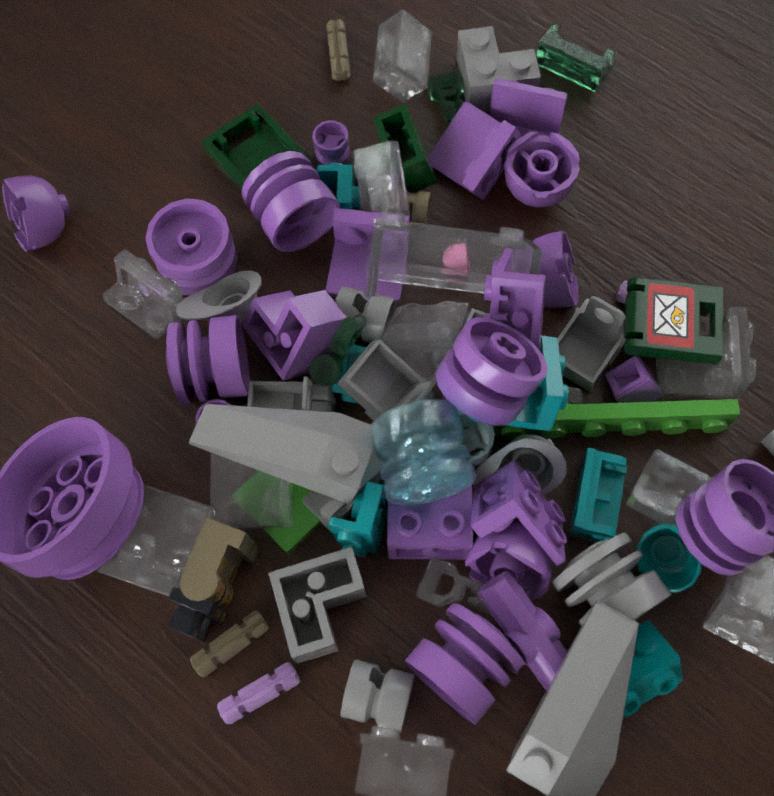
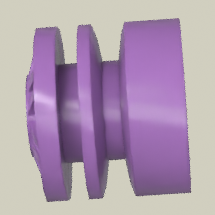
(289, 201)
(200, 360)
(730, 518)
(465, 662)

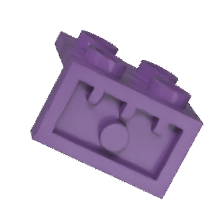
(528, 106)
(474, 149)
(349, 254)
(516, 297)
(517, 494)
(431, 529)

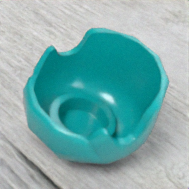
(669, 557)

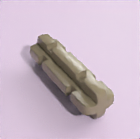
(338, 50)
(229, 643)

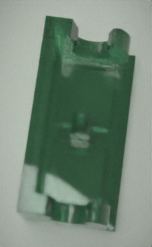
(572, 60)

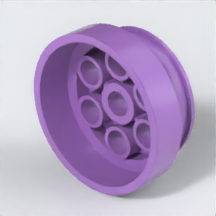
(67, 500)

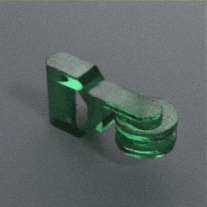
(448, 97)
(329, 367)

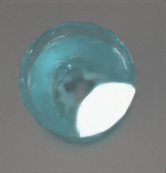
(422, 452)

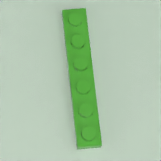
(635, 418)

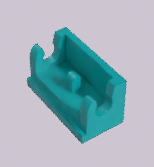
(598, 496)

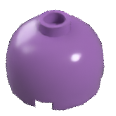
(541, 169)
(35, 210)
(556, 264)
(515, 552)

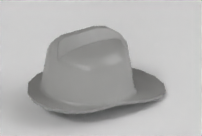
(224, 298)
(530, 453)

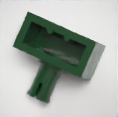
(401, 127)

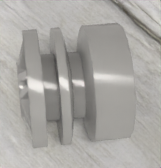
(608, 578)

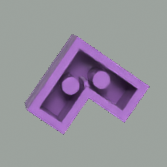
(293, 329)

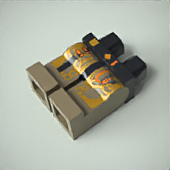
(209, 578)

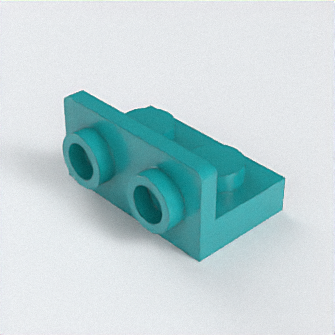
(371, 516)

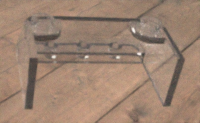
(441, 254)

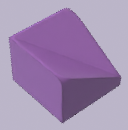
(633, 382)

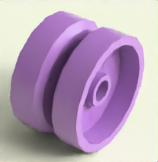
(191, 244)
(491, 371)

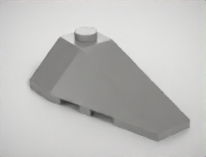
(299, 446)
(580, 717)

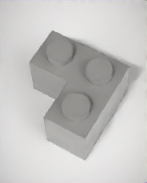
(482, 64)
(306, 594)

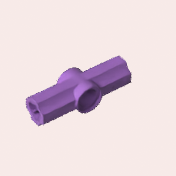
(525, 626)

